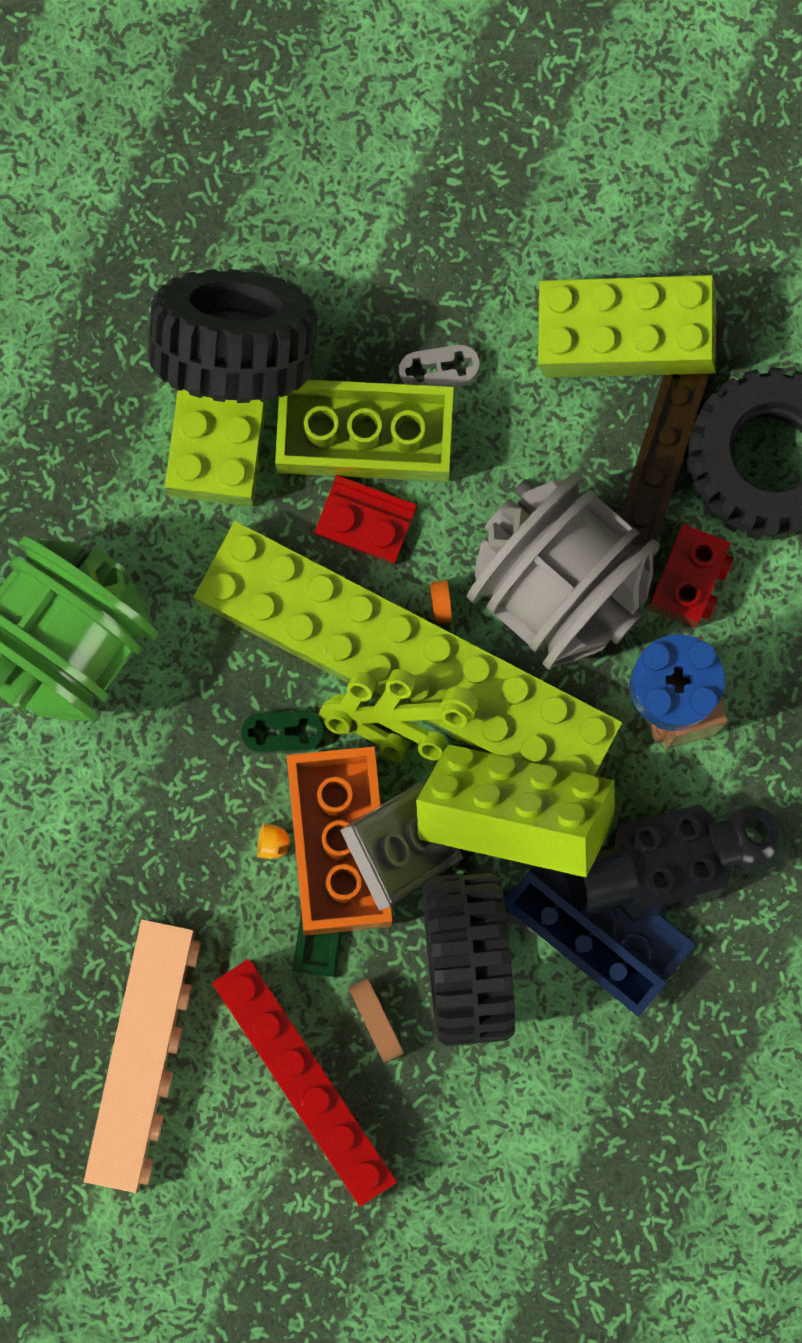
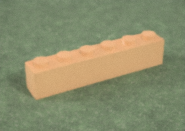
(140, 1057)

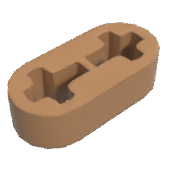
(376, 1020)

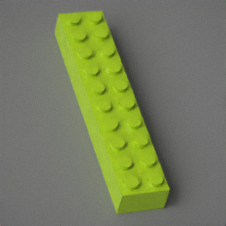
(355, 631)

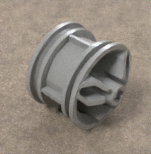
(563, 571)

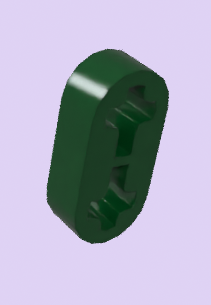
(282, 743)

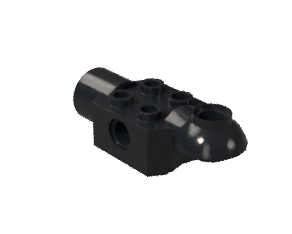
(677, 860)

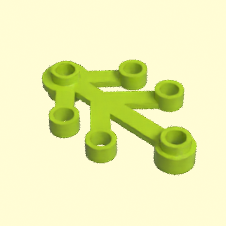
(345, 715)

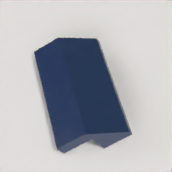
(614, 951)

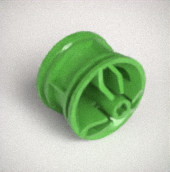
(66, 629)

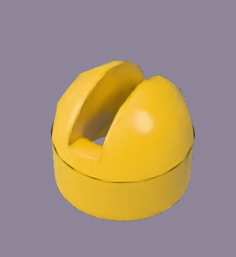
(272, 842)

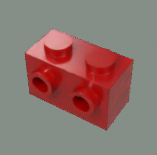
(690, 576)

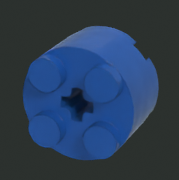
(693, 662)

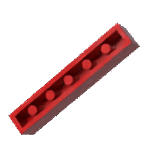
(304, 1082)

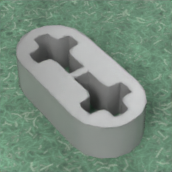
(436, 359)

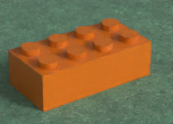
(326, 796)

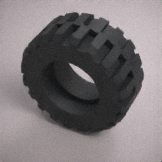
(232, 335)
(710, 453)
(469, 958)

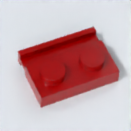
(365, 519)

